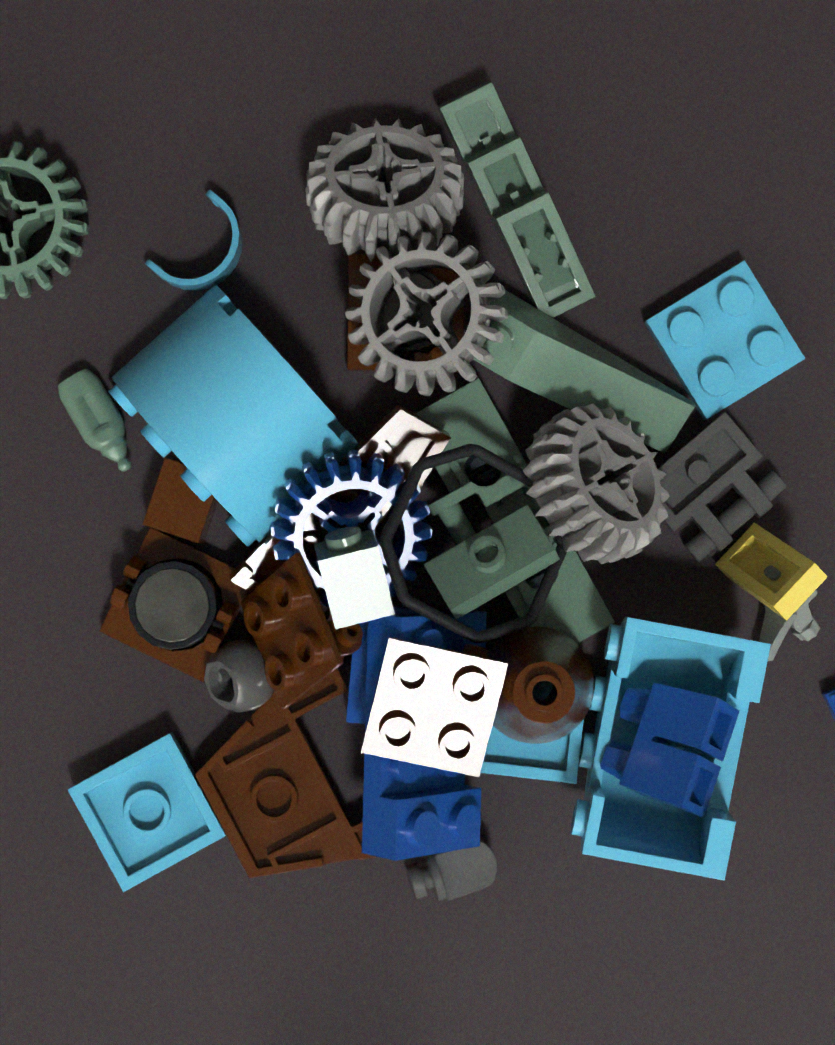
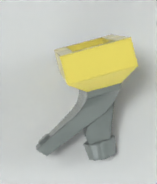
(778, 579)

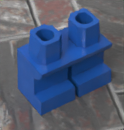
(665, 719)

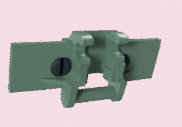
(472, 419)

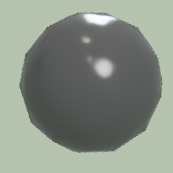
(237, 676)

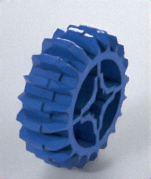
(364, 509)

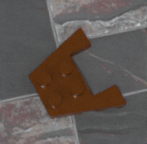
(277, 794)

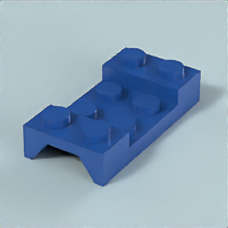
(408, 805)

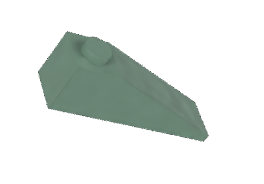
(578, 372)

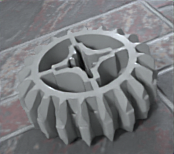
(383, 186)
(403, 327)
(596, 484)

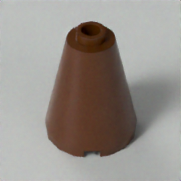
(539, 656)

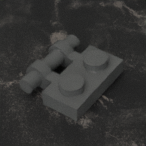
(702, 471)

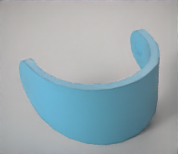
(223, 270)

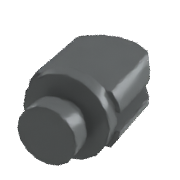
(453, 873)

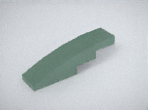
(516, 200)

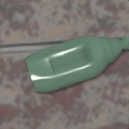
(95, 416)

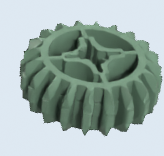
(36, 218)

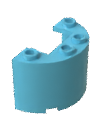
(229, 412)
(641, 829)

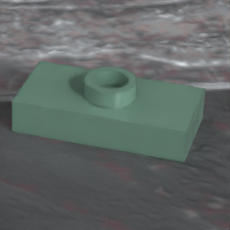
(491, 562)

